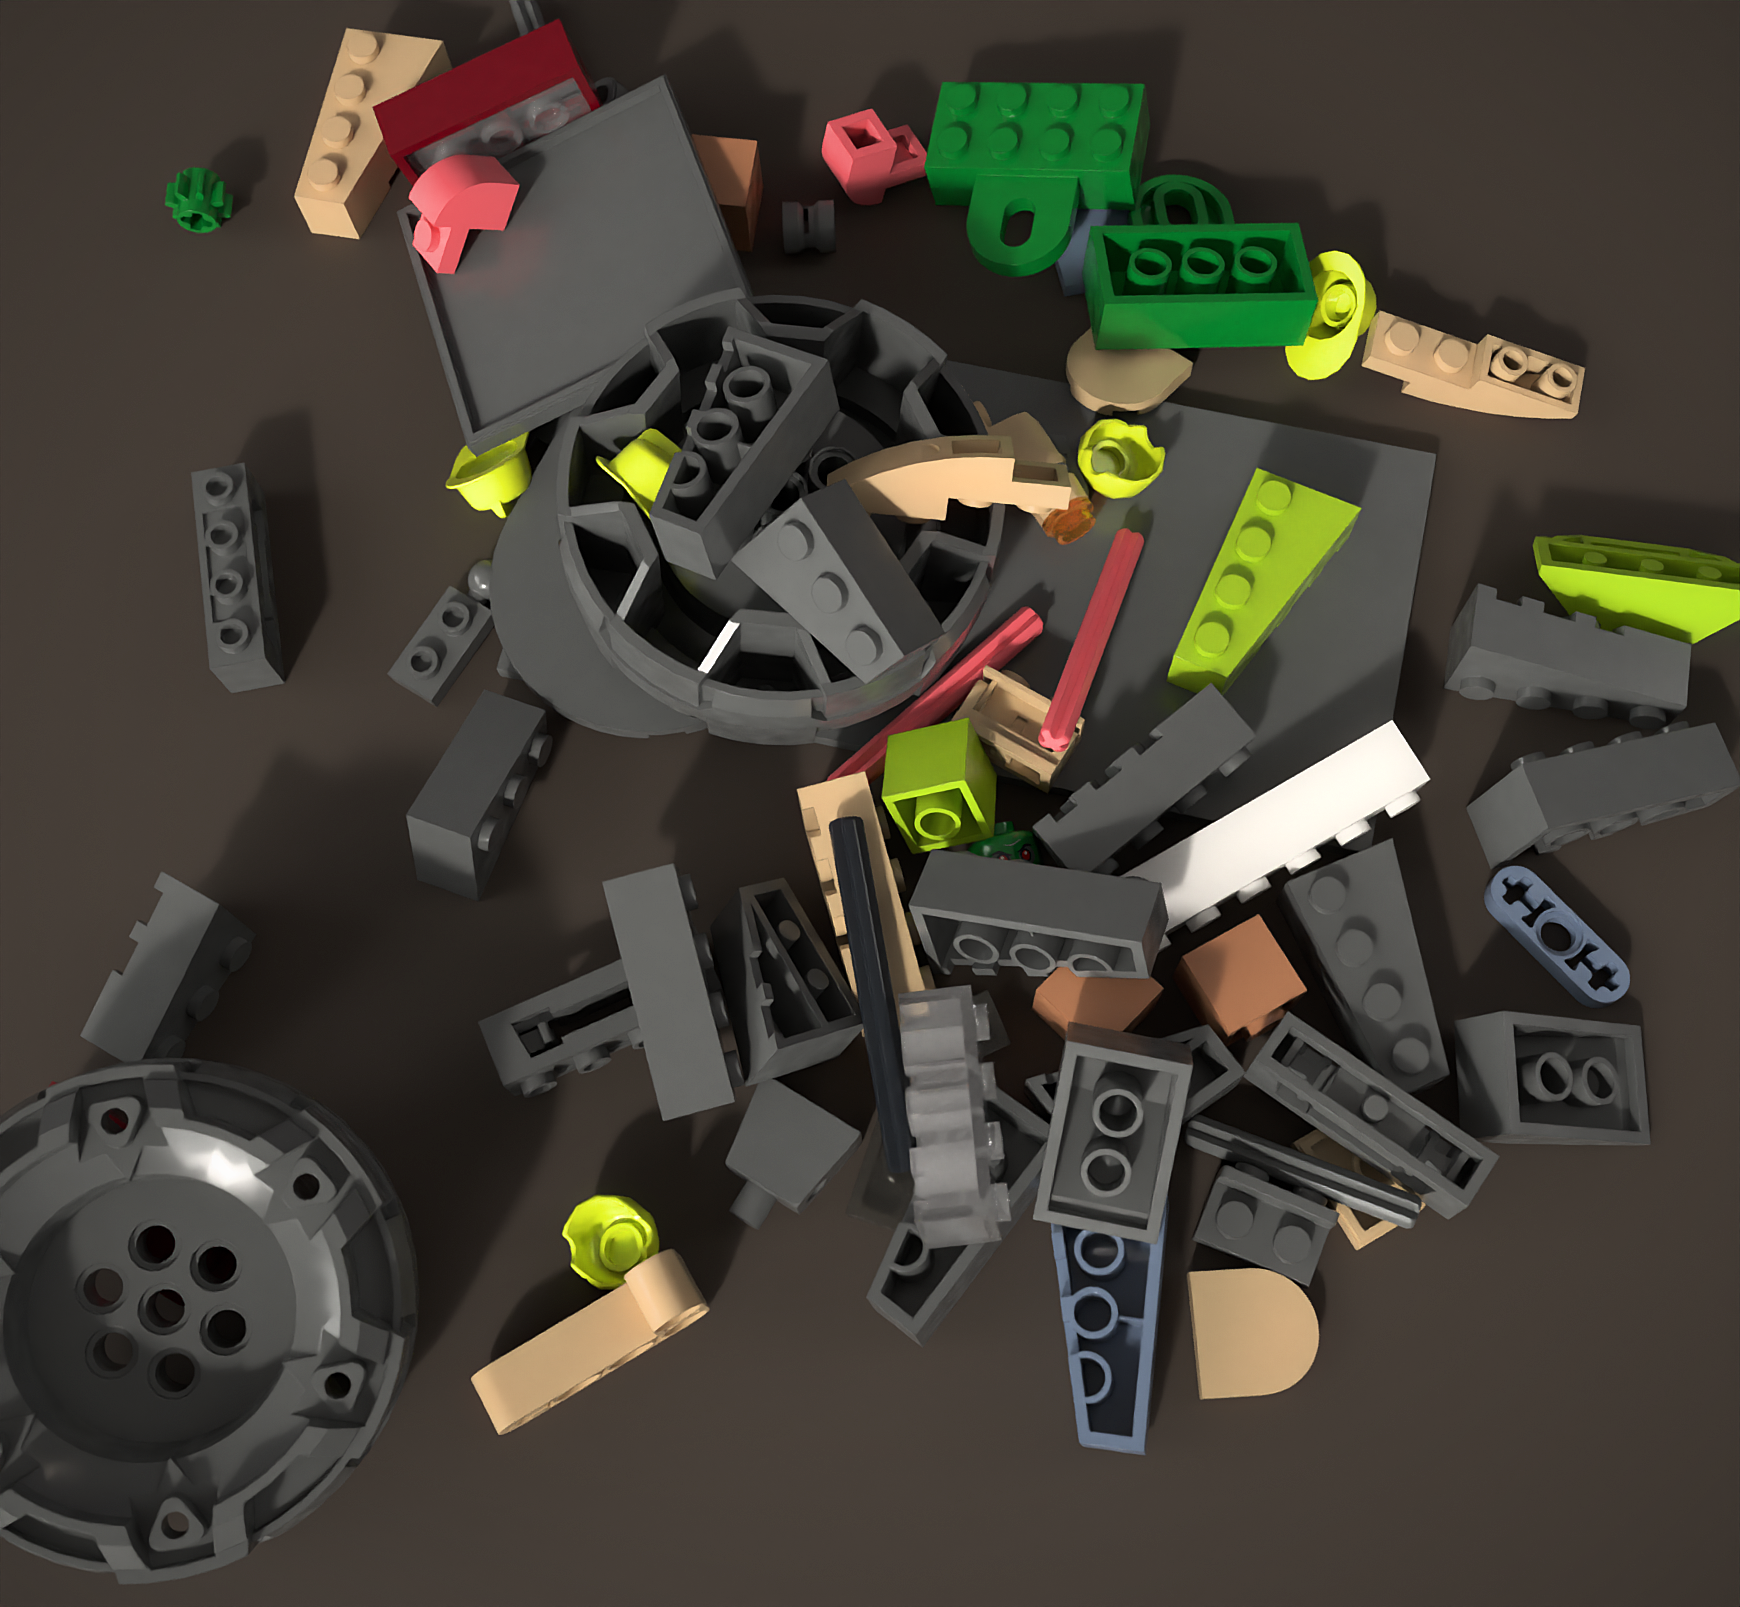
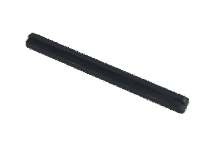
(873, 987)

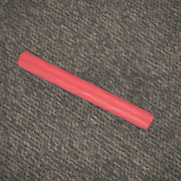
(1091, 641)
(948, 691)

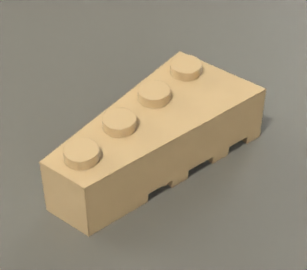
(347, 157)

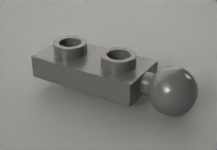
(447, 638)

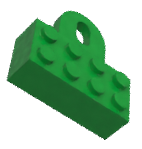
(1038, 153)
(1196, 280)

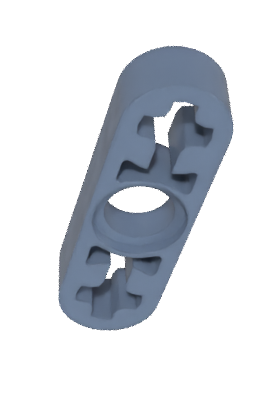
(1582, 936)

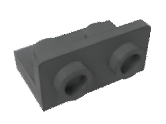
(1265, 1223)

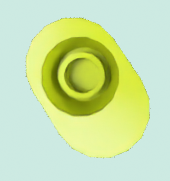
(1341, 315)
(642, 466)
(493, 477)

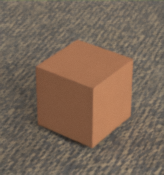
(736, 182)
(1239, 982)
(1092, 1001)

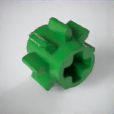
(199, 200)

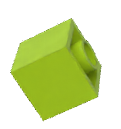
(940, 786)

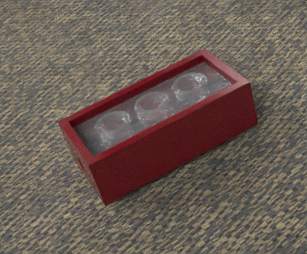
(490, 102)

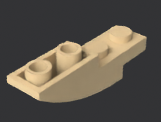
(1472, 376)
(975, 469)

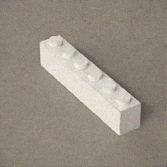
(1285, 828)

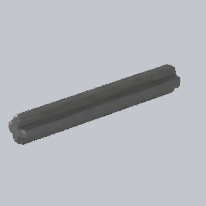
(1304, 1171)

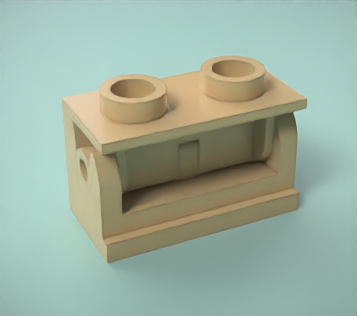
(1008, 725)

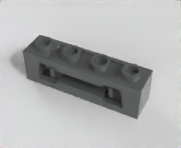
(237, 578)
(524, 1030)
(1371, 1117)

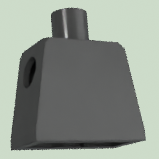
(786, 1152)

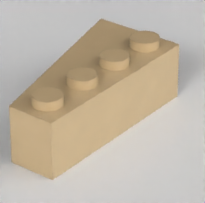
(853, 797)

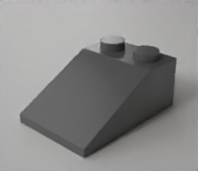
(1550, 1080)
(1113, 1132)

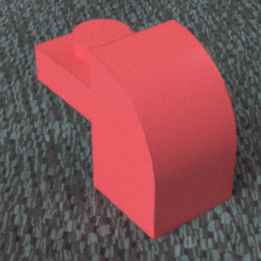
(870, 157)
(456, 197)

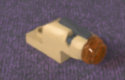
(1034, 444)

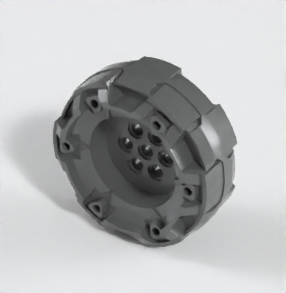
(724, 643)
(263, 1428)

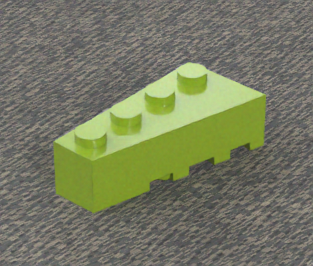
(1263, 568)

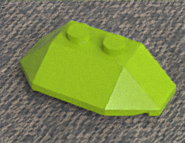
(1641, 584)

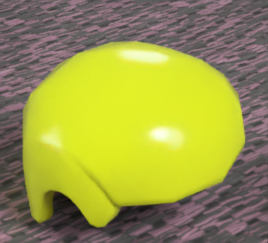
(1119, 458)
(609, 1239)

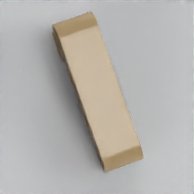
(592, 1342)

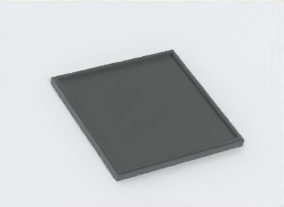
(596, 245)

